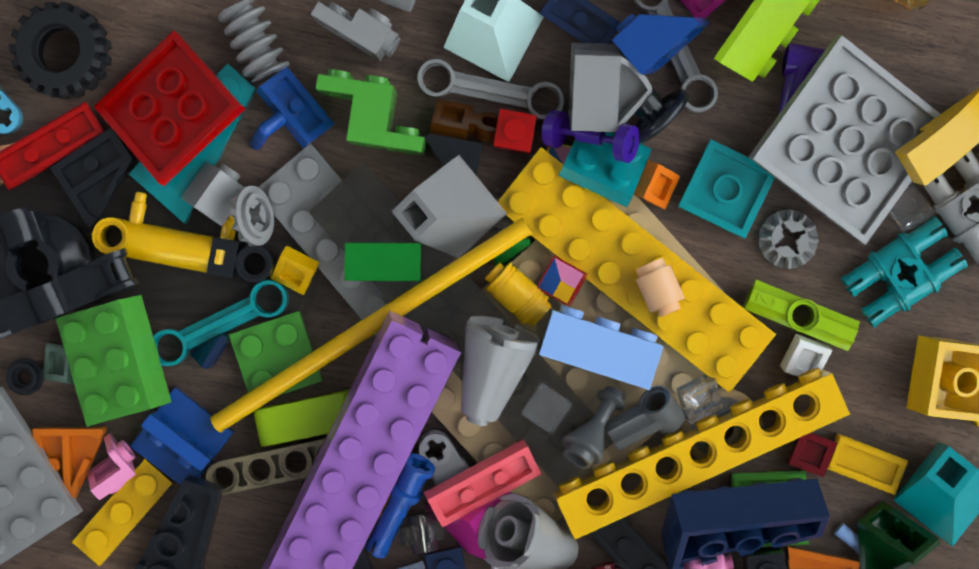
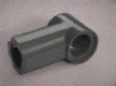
(654, 413)

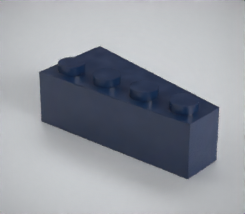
(742, 519)

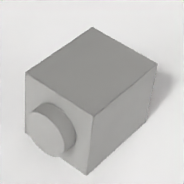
(213, 191)

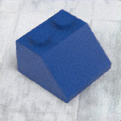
(656, 39)

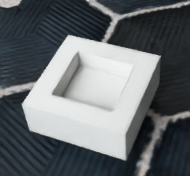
(805, 355)

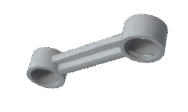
(683, 61)
(488, 88)

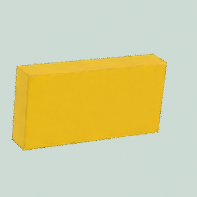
(867, 464)

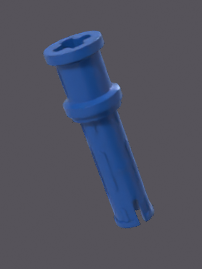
(403, 495)

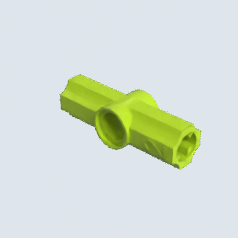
(823, 322)

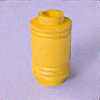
(517, 293)

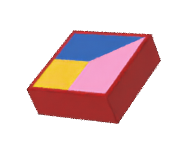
(562, 281)

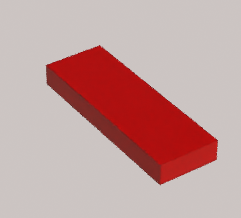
(48, 145)

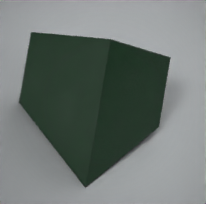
(892, 539)

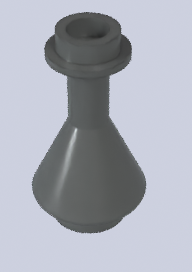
(586, 443)

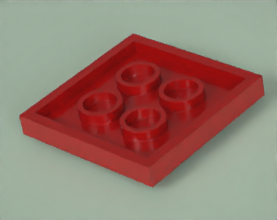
(169, 108)

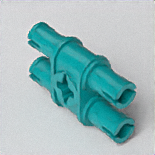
(922, 277)

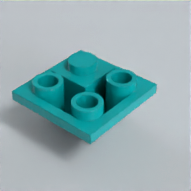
(943, 493)

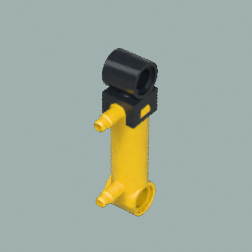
(181, 248)

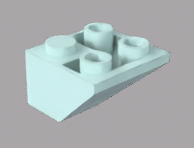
(493, 34)

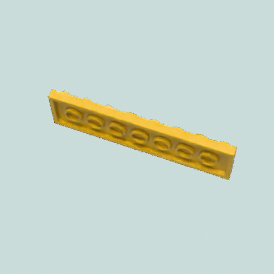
(610, 246)

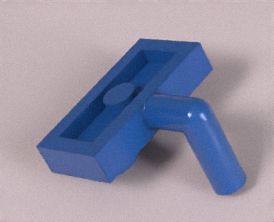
(291, 108)

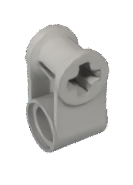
(448, 463)

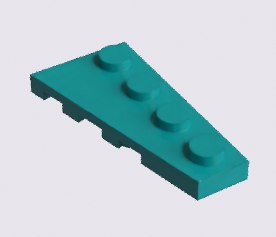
(171, 193)

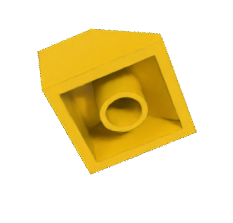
(945, 379)

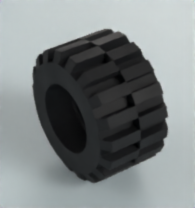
(31, 42)

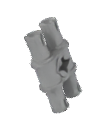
(953, 204)

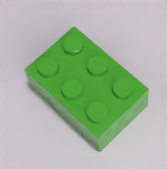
(113, 360)

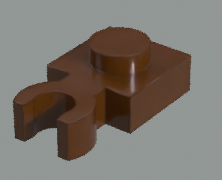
(458, 121)

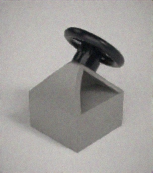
(609, 90)

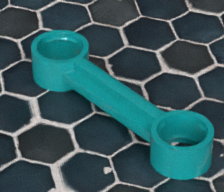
(222, 322)

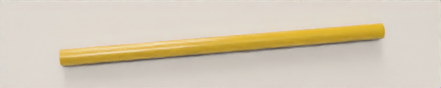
(371, 324)

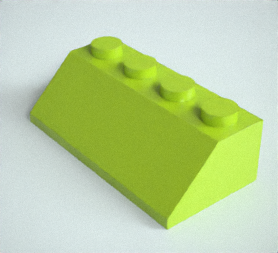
(760, 33)

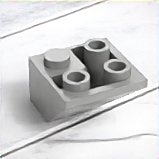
(449, 209)

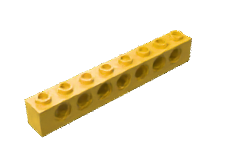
(824, 408)

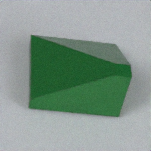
(511, 252)

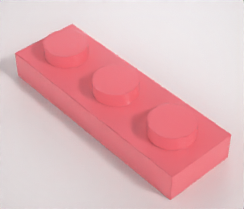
(482, 483)

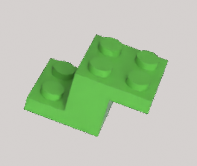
(371, 112)

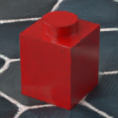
(514, 131)

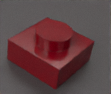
(812, 453)

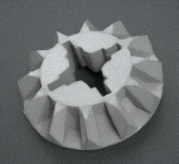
(260, 213)
(783, 255)

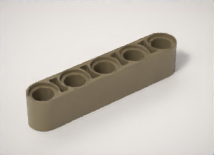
(276, 458)

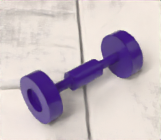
(556, 129)

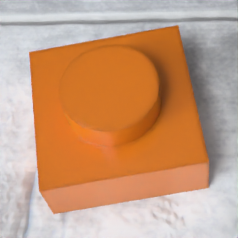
(656, 184)

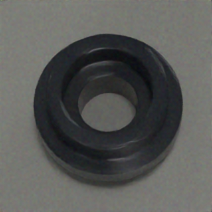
(14, 376)

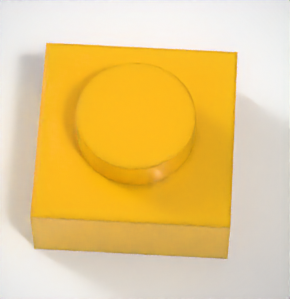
(294, 270)

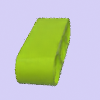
(298, 418)

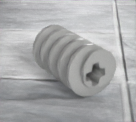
(252, 40)

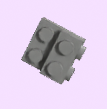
(367, 31)

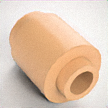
(659, 287)

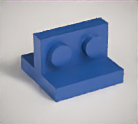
(180, 438)

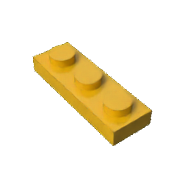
(123, 512)

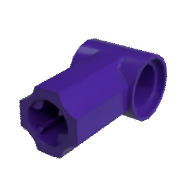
(796, 65)

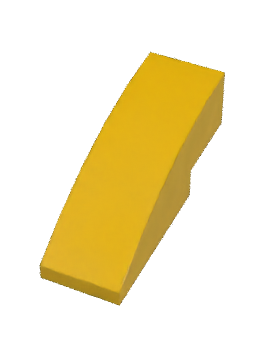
(942, 141)

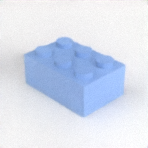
(601, 347)

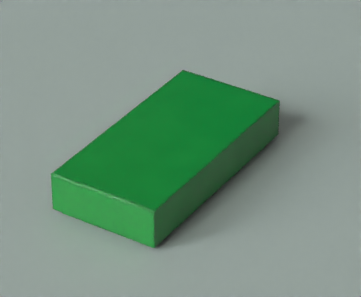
(382, 262)

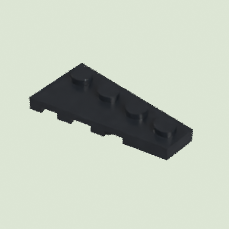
(185, 528)

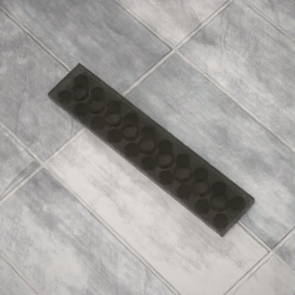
(362, 213)

